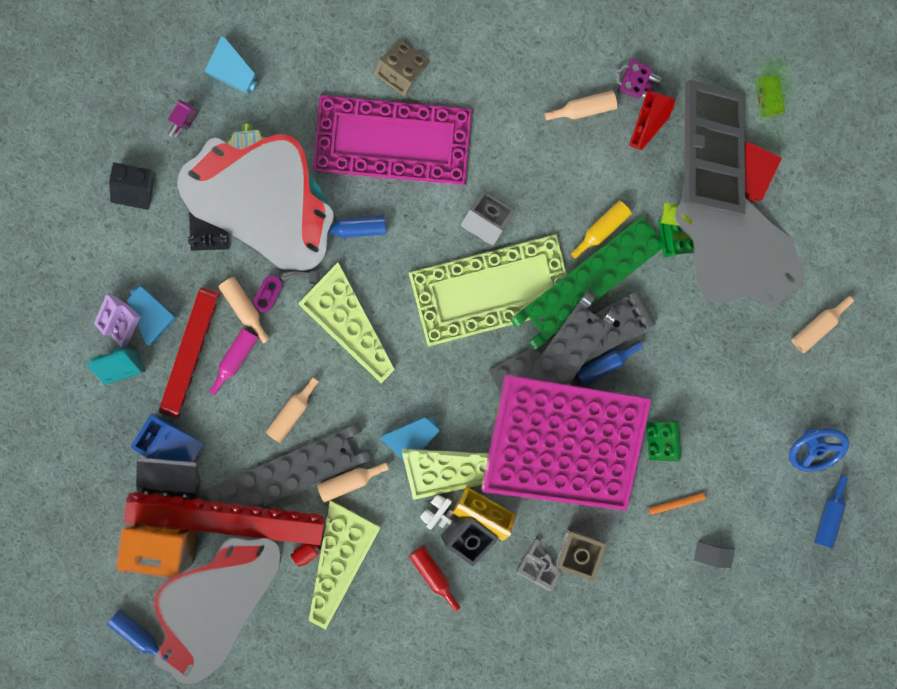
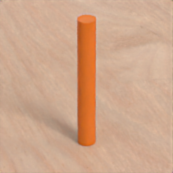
(677, 503)

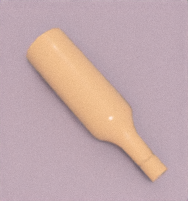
(586, 106)
(243, 306)
(820, 326)
(291, 413)
(348, 482)

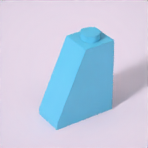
(230, 68)

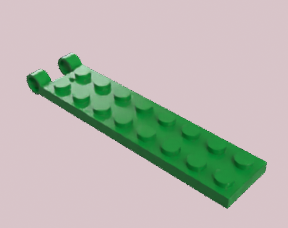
(597, 273)

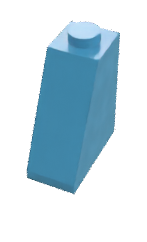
(154, 315)
(411, 436)

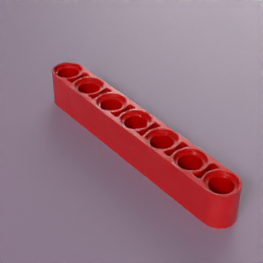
(187, 355)

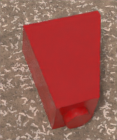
(759, 171)

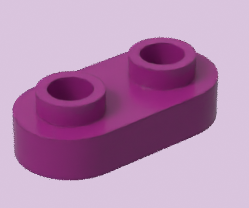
(267, 293)

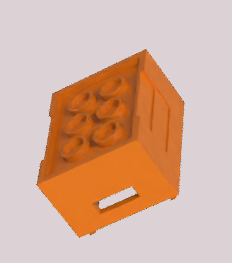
(169, 545)

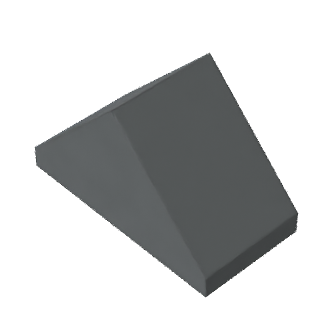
(714, 555)

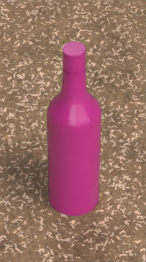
(234, 358)

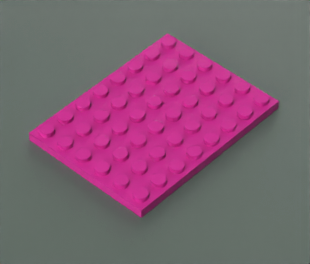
(565, 443)

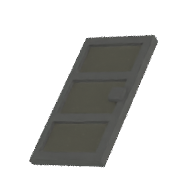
(714, 148)

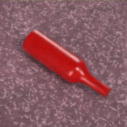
(433, 575)

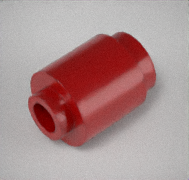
(304, 554)

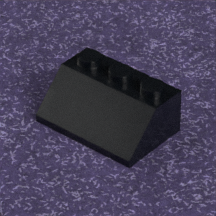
(167, 478)

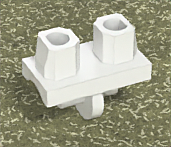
(431, 518)

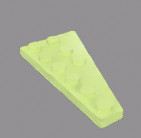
(342, 552)

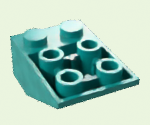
(117, 366)

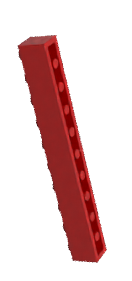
(223, 518)

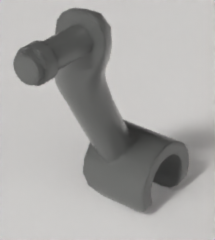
(314, 276)

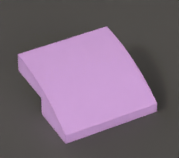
(117, 320)

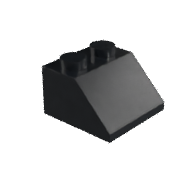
(131, 185)
(468, 539)

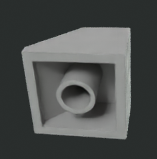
(487, 218)

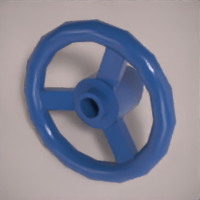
(817, 447)

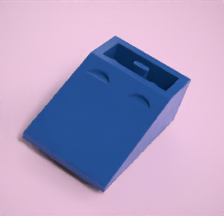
(166, 441)

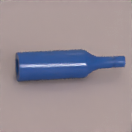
(359, 227)
(605, 364)
(832, 516)
(134, 634)

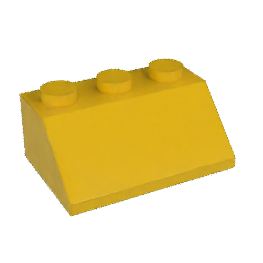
(486, 512)

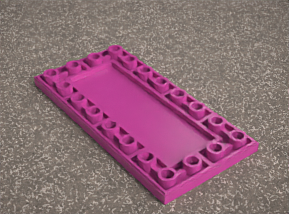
(392, 140)

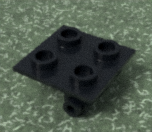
(206, 235)

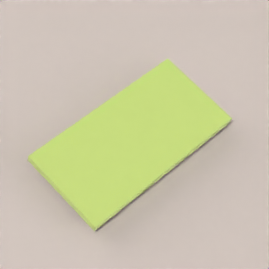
(484, 288)

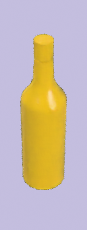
(603, 227)

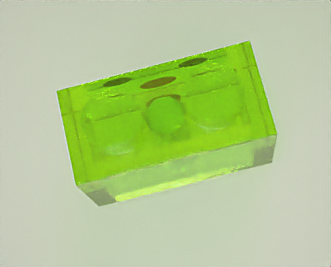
(770, 97)

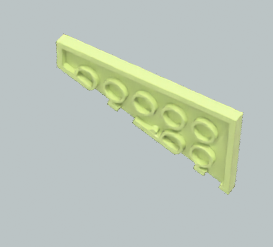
(342, 316)
(443, 471)

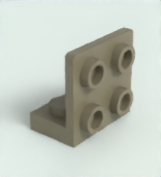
(401, 67)

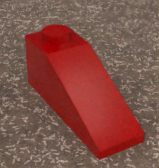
(652, 116)

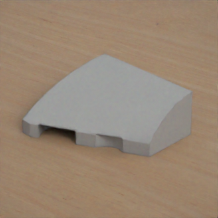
(544, 571)

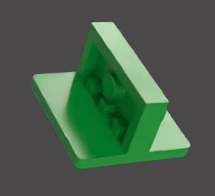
(675, 240)
(664, 441)

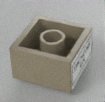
(580, 554)

